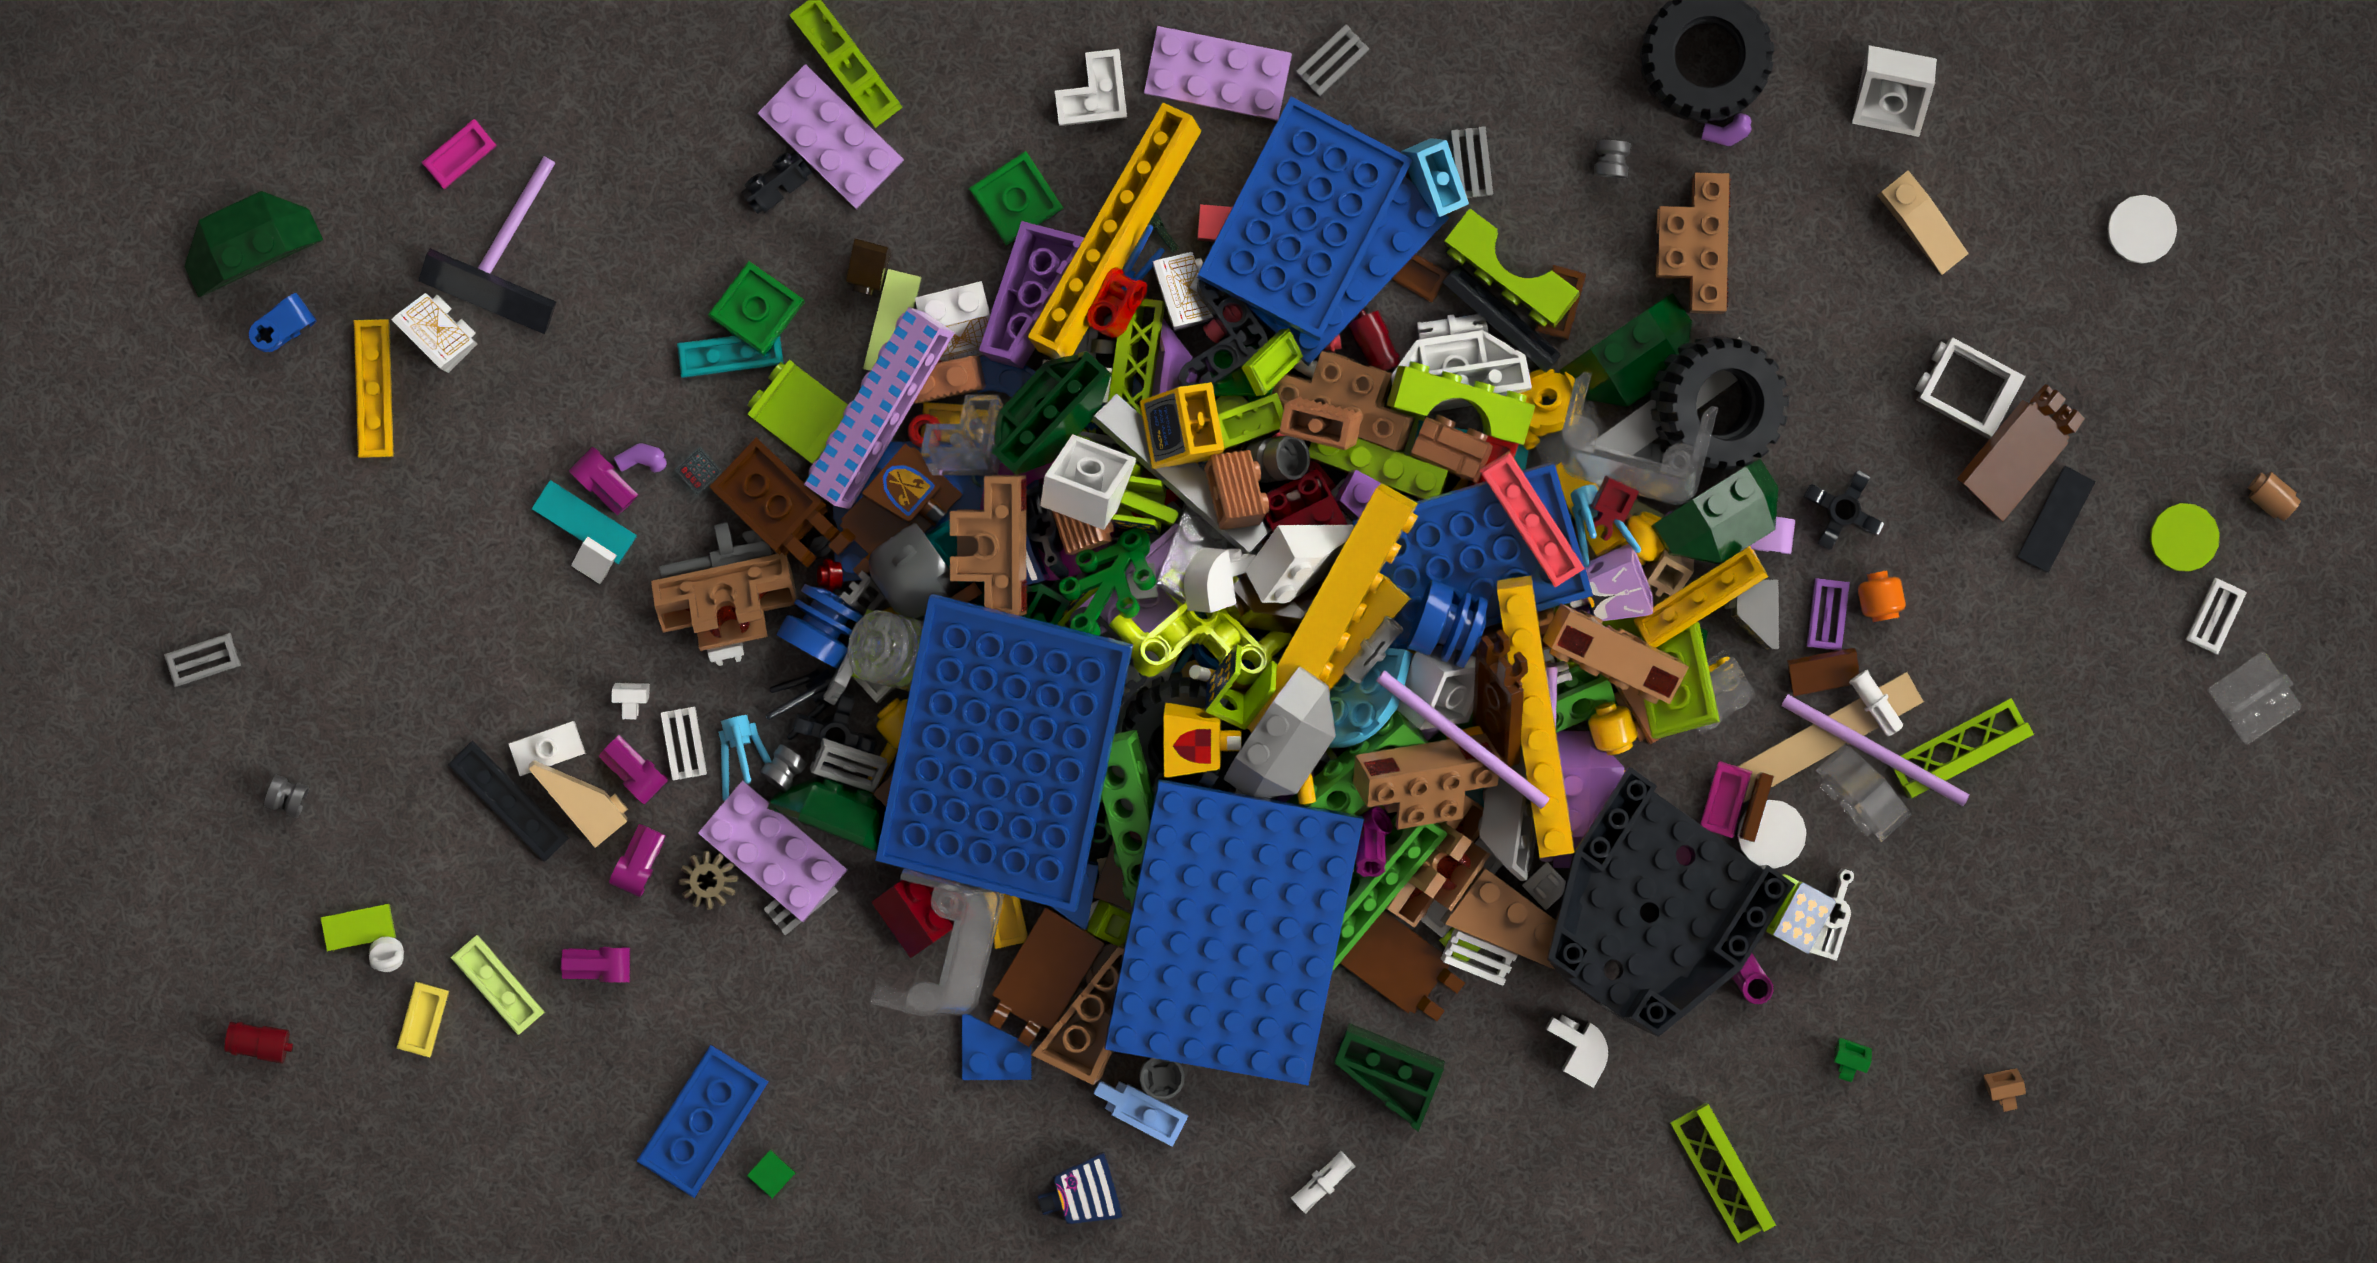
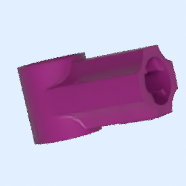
(598, 476)
(637, 773)
(1371, 847)
(635, 866)
(602, 964)
(1749, 972)

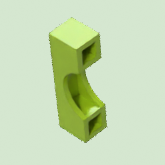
(1546, 295)
(1501, 415)
(1385, 466)

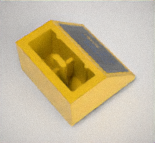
(1182, 426)

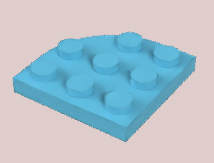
(1366, 706)

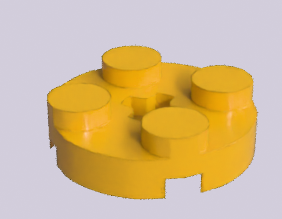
(1554, 385)

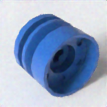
(1447, 624)
(820, 626)

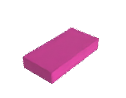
(459, 154)
(1726, 799)

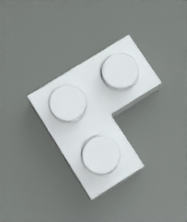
(1102, 99)

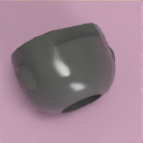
(910, 571)

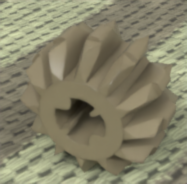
(704, 869)

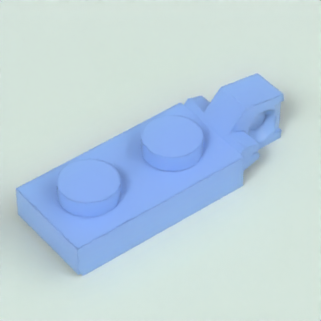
(1142, 1111)

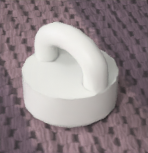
(386, 954)

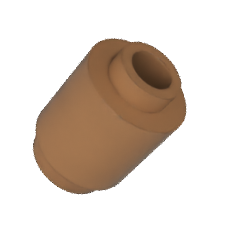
(2273, 495)

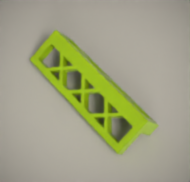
(1126, 355)
(1974, 755)
(1734, 1166)

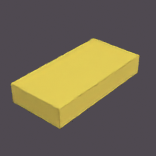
(422, 1019)

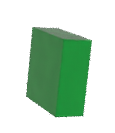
(771, 1174)

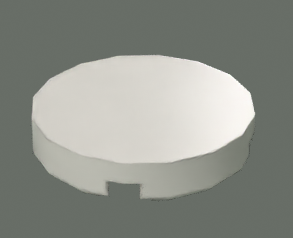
(2142, 229)
(1778, 837)

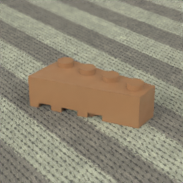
(1503, 918)
(1080, 1035)

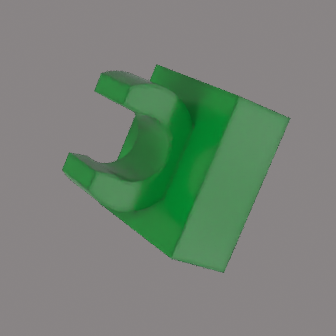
(1852, 1058)

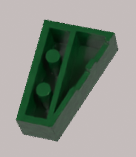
(1392, 1071)

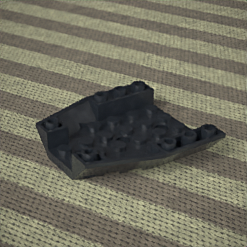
(1703, 918)

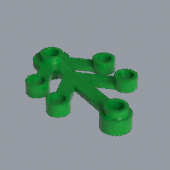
(1130, 547)

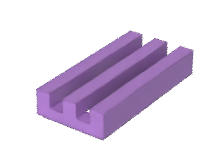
(1831, 585)

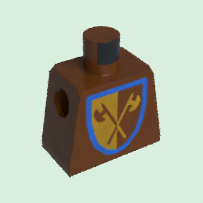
(906, 489)

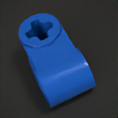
(285, 319)

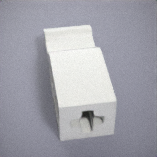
(1839, 925)

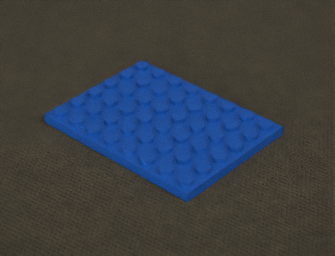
(1003, 752)
(1233, 932)

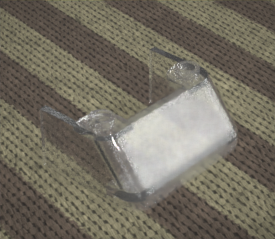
(1670, 481)
(968, 953)

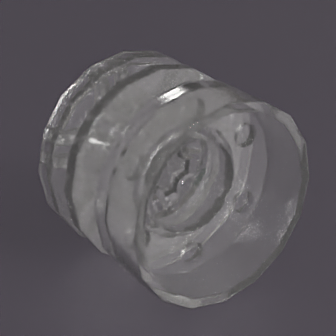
(885, 648)

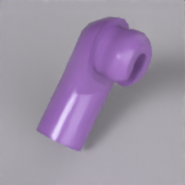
(641, 454)

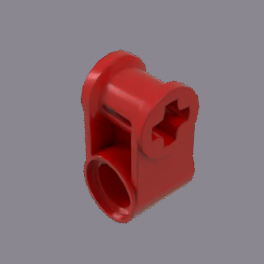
(1116, 300)

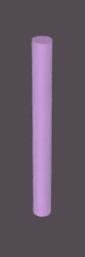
(516, 215)

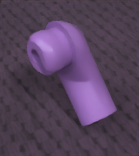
(1730, 134)

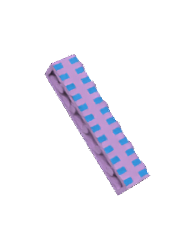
(878, 408)

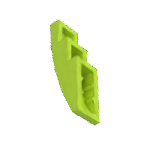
(846, 61)
(1250, 421)

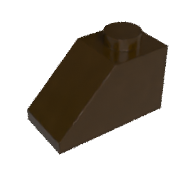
(868, 267)
(1263, 616)

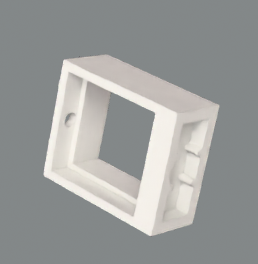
(2001, 402)

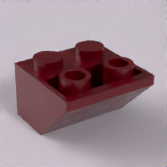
(1303, 503)
(911, 917)

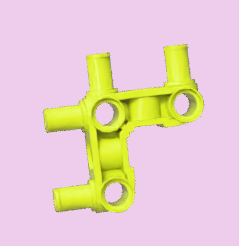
(1216, 633)

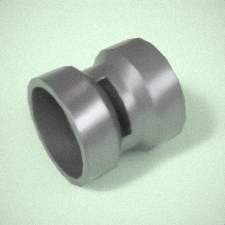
(1612, 158)
(783, 768)
(286, 796)

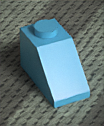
(1436, 176)

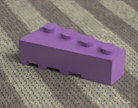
(1030, 278)

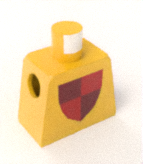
(1195, 740)

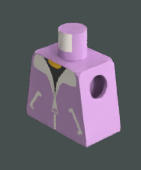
(1618, 586)

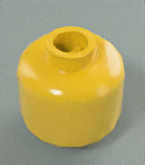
(1645, 536)
(891, 721)
(1612, 728)

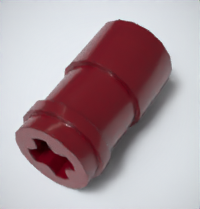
(1373, 339)
(260, 1042)

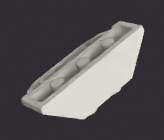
(1475, 358)

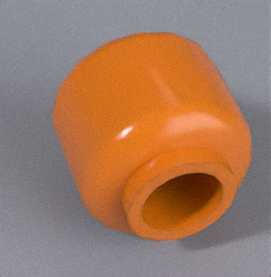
(1881, 596)

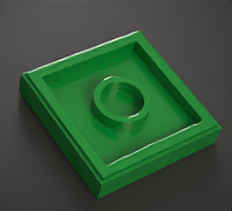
(1015, 195)
(756, 308)

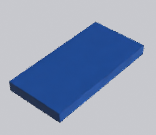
(702, 1121)

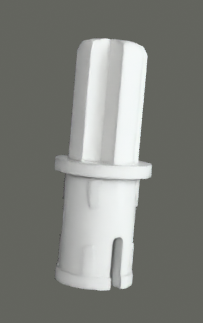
(1876, 703)

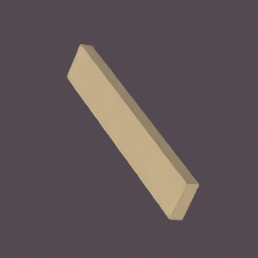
(1816, 743)

